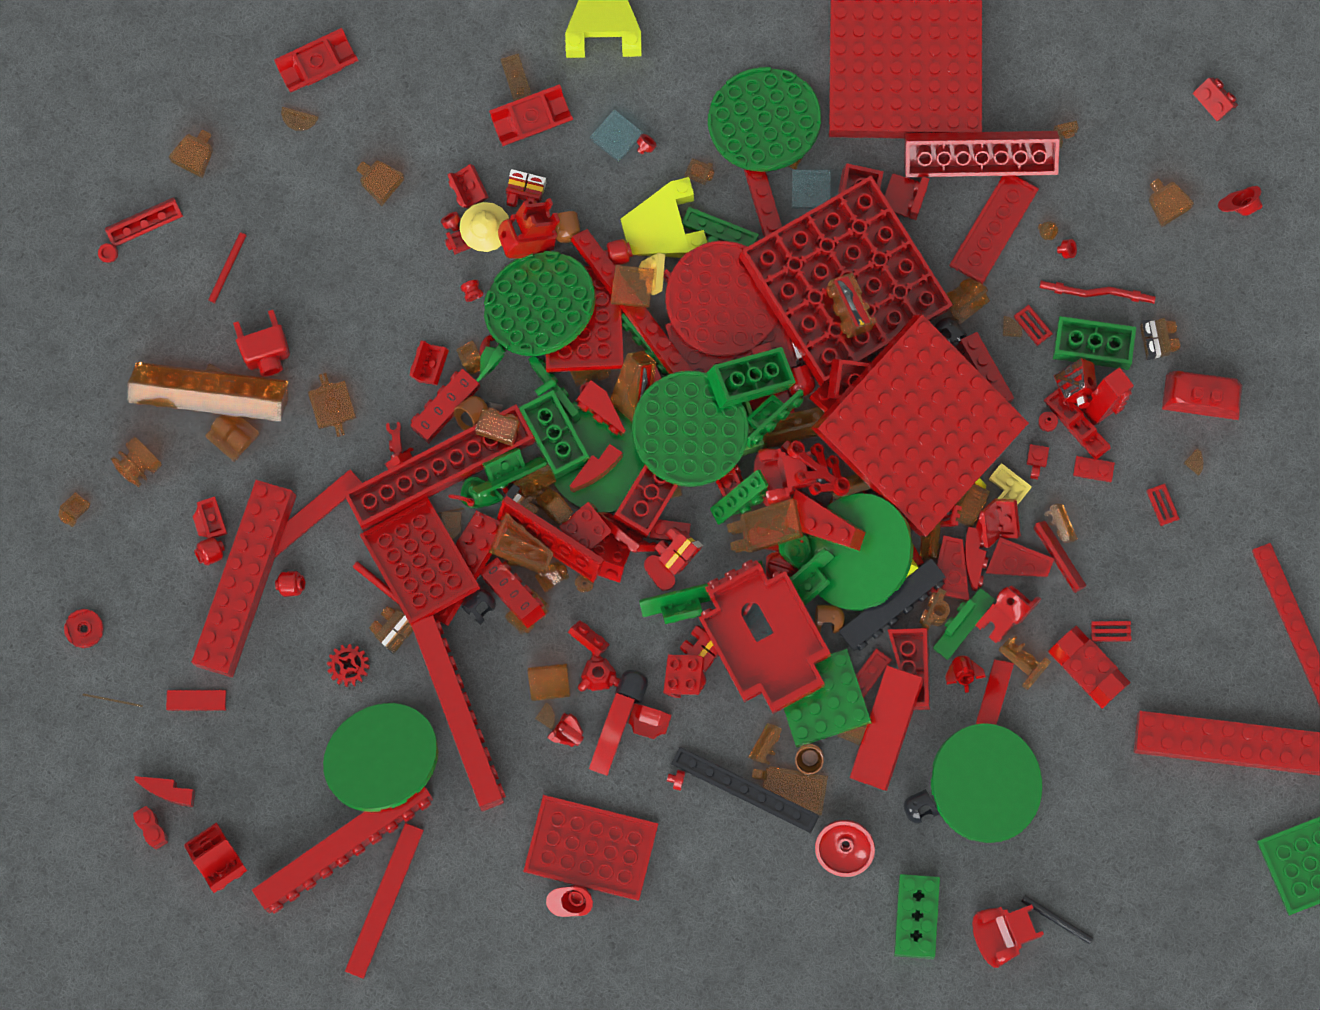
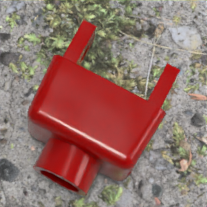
(263, 348)

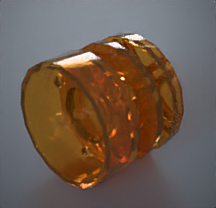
(135, 462)

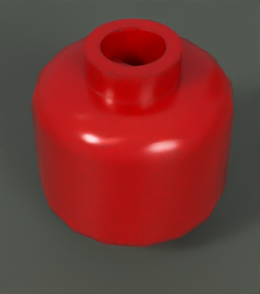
(619, 251)
(209, 551)
(290, 583)

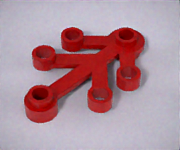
(820, 469)

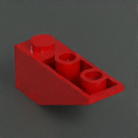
(599, 404)

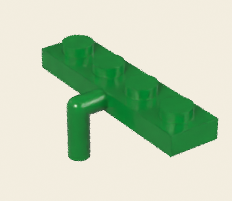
(717, 228)
(550, 383)

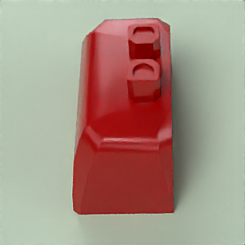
(1202, 394)

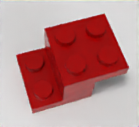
(215, 858)

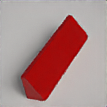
(143, 222)
(1060, 557)
(995, 692)

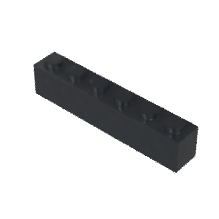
(874, 619)

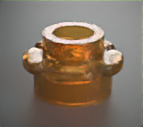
(579, 583)

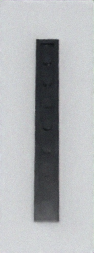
(745, 790)

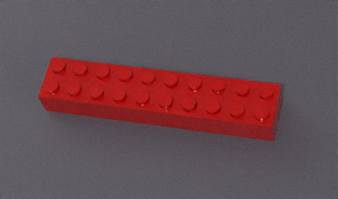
(429, 473)
(244, 579)
(460, 719)
(1227, 742)
(335, 852)

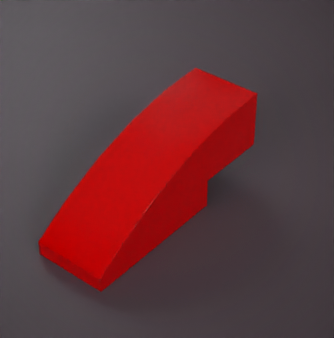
(596, 468)
(167, 790)

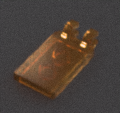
(767, 527)
(795, 786)

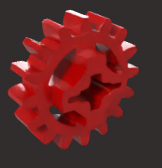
(343, 673)

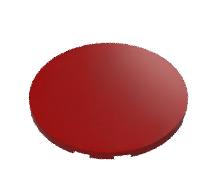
(717, 301)

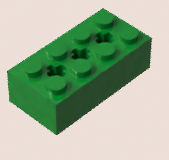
(1103, 333)
(750, 377)
(559, 423)
(926, 926)

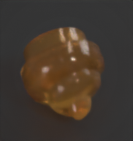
(1048, 230)

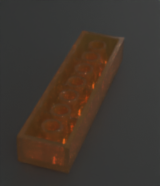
(208, 391)

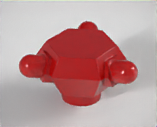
(598, 675)

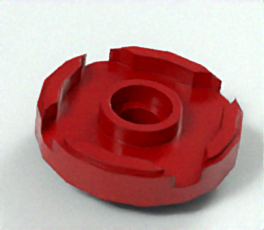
(84, 618)

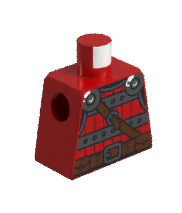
(1077, 382)

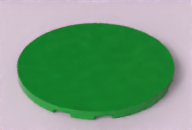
(764, 119)
(539, 303)
(685, 432)
(613, 487)
(882, 564)
(380, 757)
(986, 783)

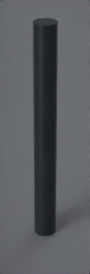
(1058, 920)

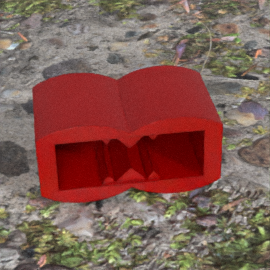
(152, 832)

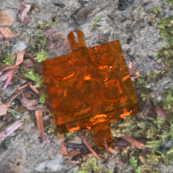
(331, 404)

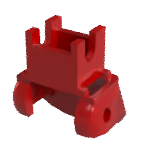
(536, 229)
(779, 473)
(1006, 613)
(1002, 933)

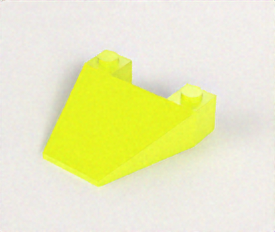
(603, 19)
(657, 225)

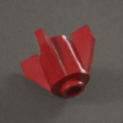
(963, 671)
(567, 731)

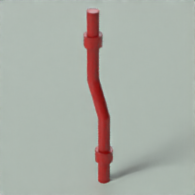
(1134, 295)

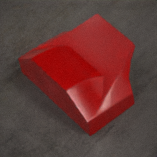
(209, 519)
(648, 721)

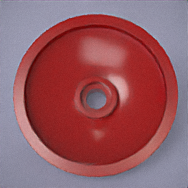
(843, 859)

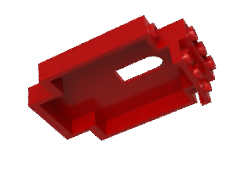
(778, 664)

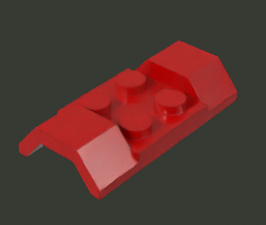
(315, 60)
(530, 115)
(1089, 666)

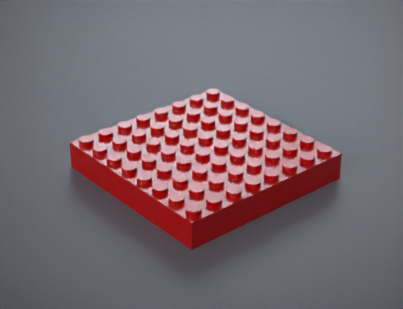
(905, 67)
(842, 237)
(920, 425)

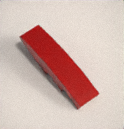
(1077, 424)
(611, 734)

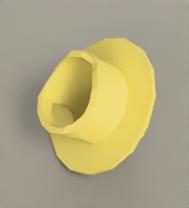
(481, 225)

